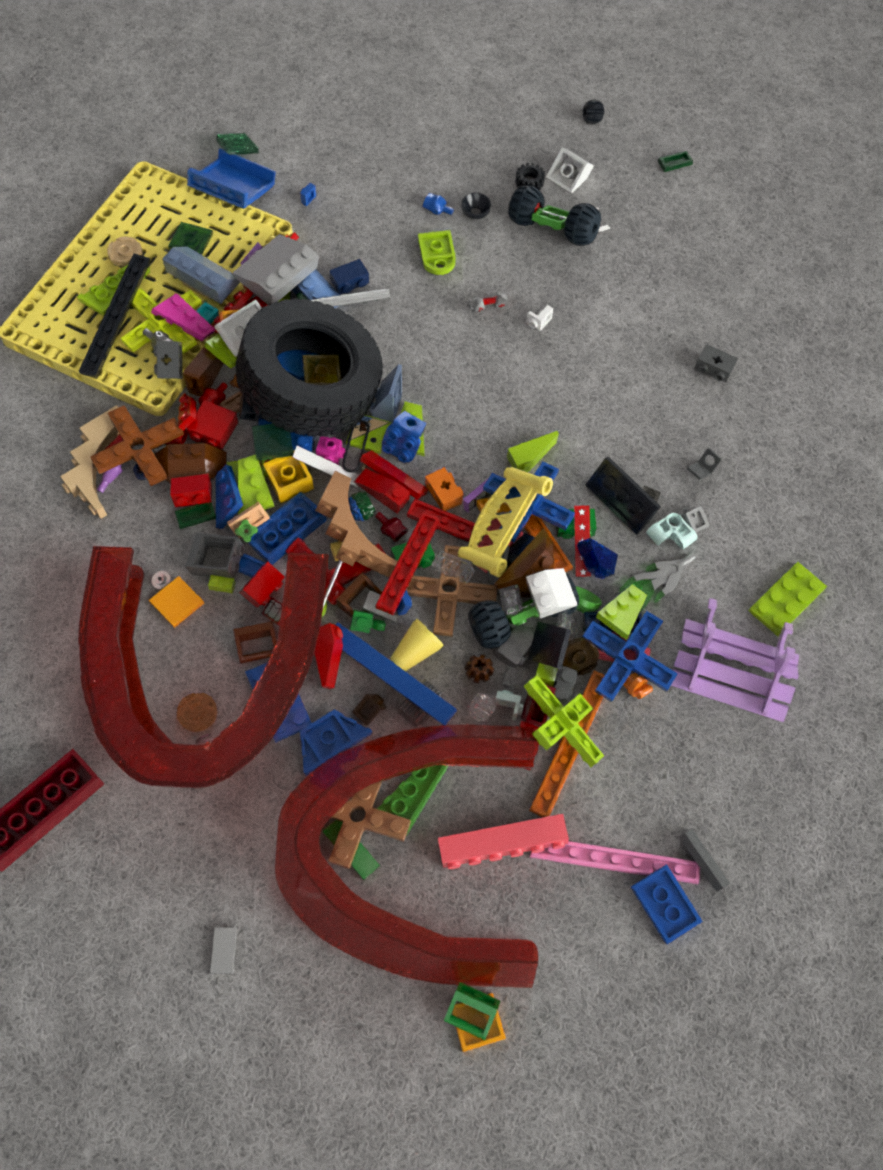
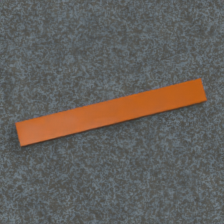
(565, 756)

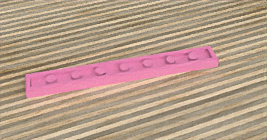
(620, 860)

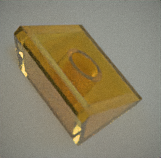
(321, 369)

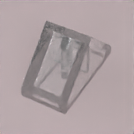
(511, 599)

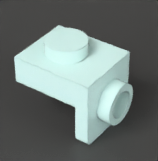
(508, 699)

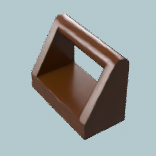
(353, 591)
(254, 632)

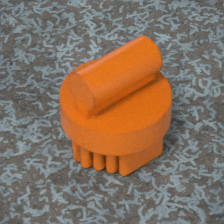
(637, 686)

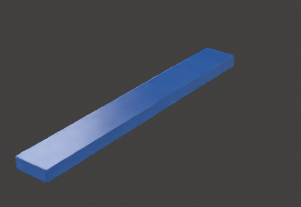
(396, 677)

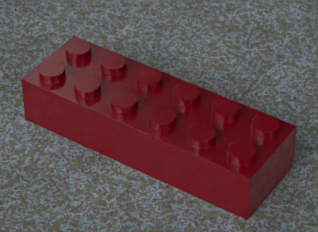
(44, 805)

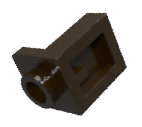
(369, 708)

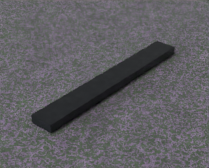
(114, 316)

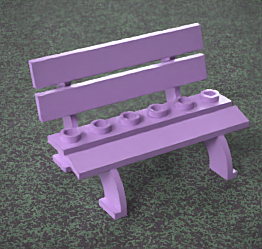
(742, 649)

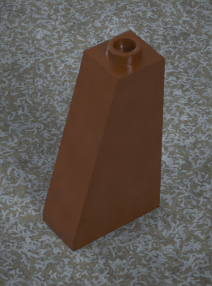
(202, 372)

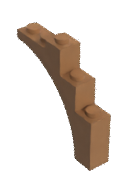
(344, 529)

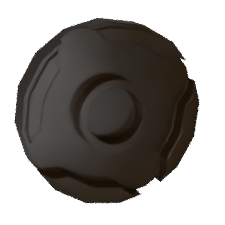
(581, 655)

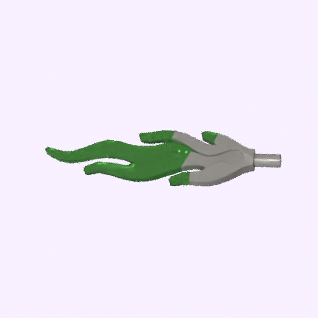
(666, 573)

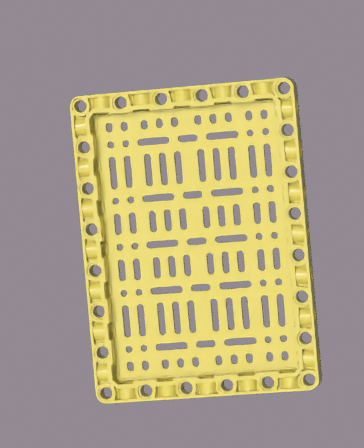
(123, 382)

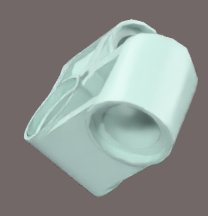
(681, 533)

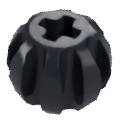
(593, 111)

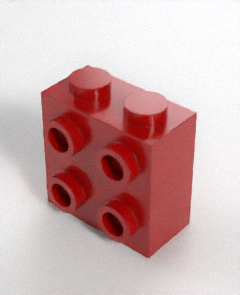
(213, 425)

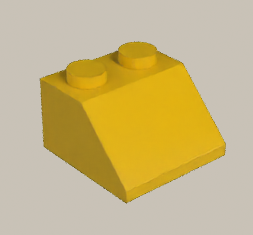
(288, 477)

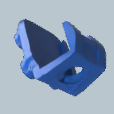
(401, 439)

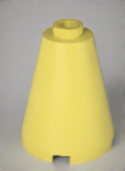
(415, 646)

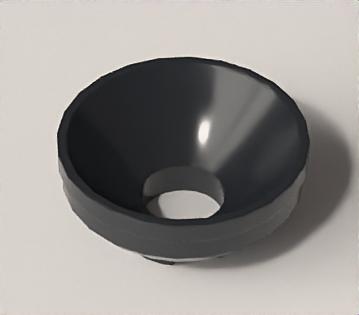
(478, 201)

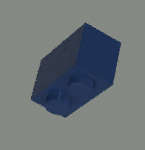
(349, 276)

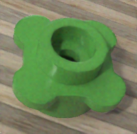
(241, 530)

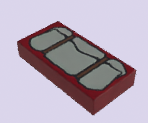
(273, 611)

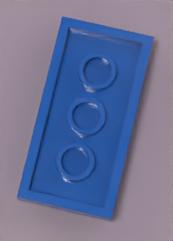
(297, 716)

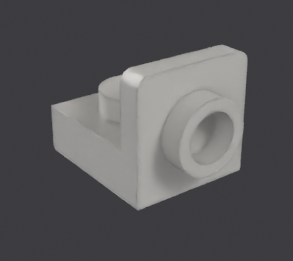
(695, 517)

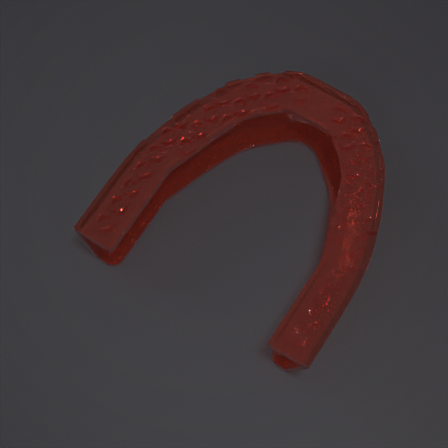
(116, 692)
(360, 927)

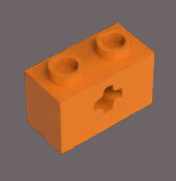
(443, 489)

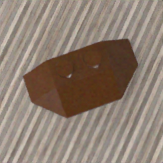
(191, 460)
(533, 559)

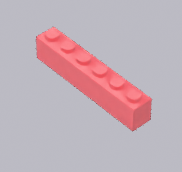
(503, 841)

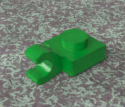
(363, 621)

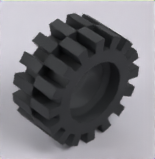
(530, 170)

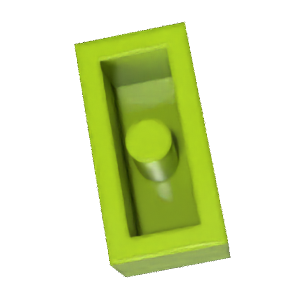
(221, 584)

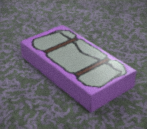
(470, 500)

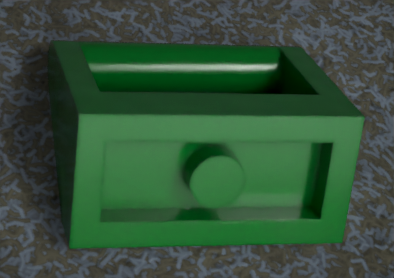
(476, 1000)

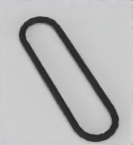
(362, 451)

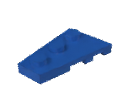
(227, 496)

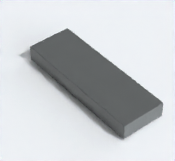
(704, 860)

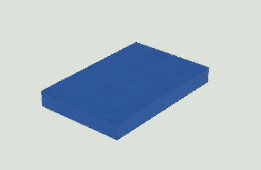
(666, 904)

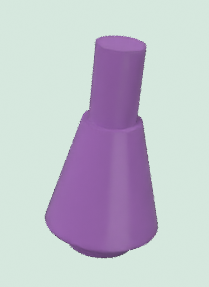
(108, 477)

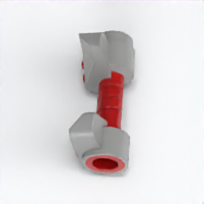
(478, 303)

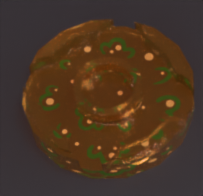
(197, 712)

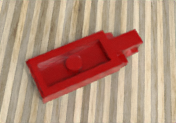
(187, 411)

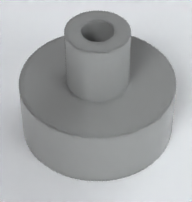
(159, 578)

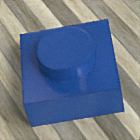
(308, 194)
(405, 604)

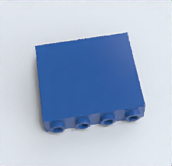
(232, 179)

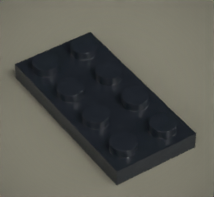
(622, 495)

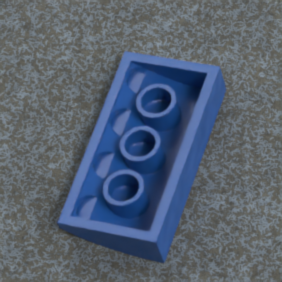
(288, 523)

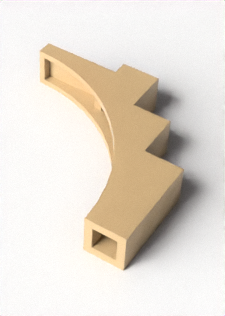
(82, 479)

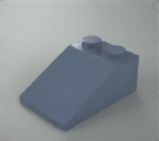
(388, 396)

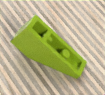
(529, 453)

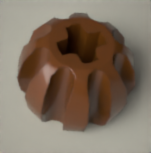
(472, 668)

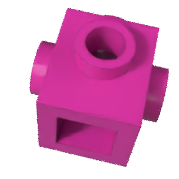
(330, 449)

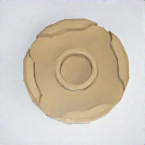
(123, 249)

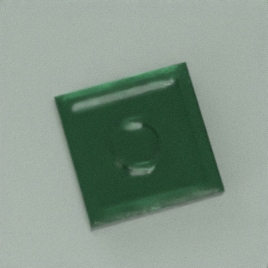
(237, 144)
(192, 237)
(271, 442)

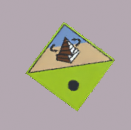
(375, 436)

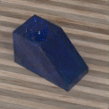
(597, 558)

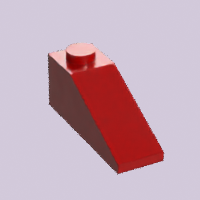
(384, 490)
(328, 654)

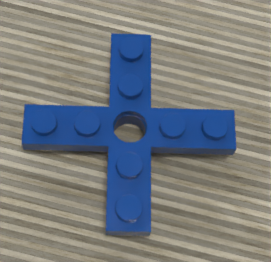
(540, 506)
(622, 667)

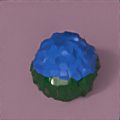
(361, 506)

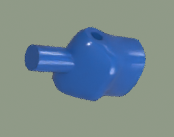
(437, 204)

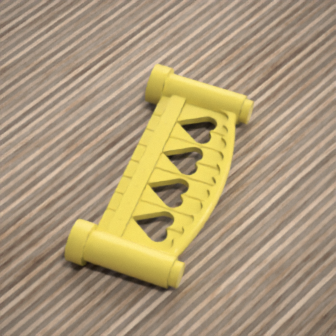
(490, 556)

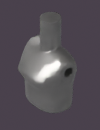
(156, 336)

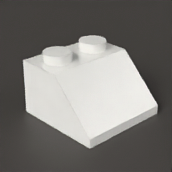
(569, 170)
(550, 592)

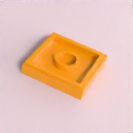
(176, 601)
(479, 1019)

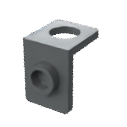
(701, 468)

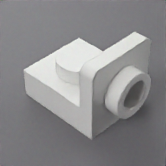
(541, 319)

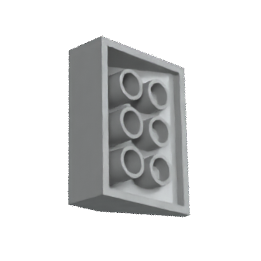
(277, 268)

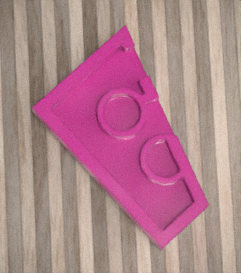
(182, 314)

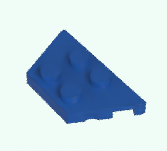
(329, 737)

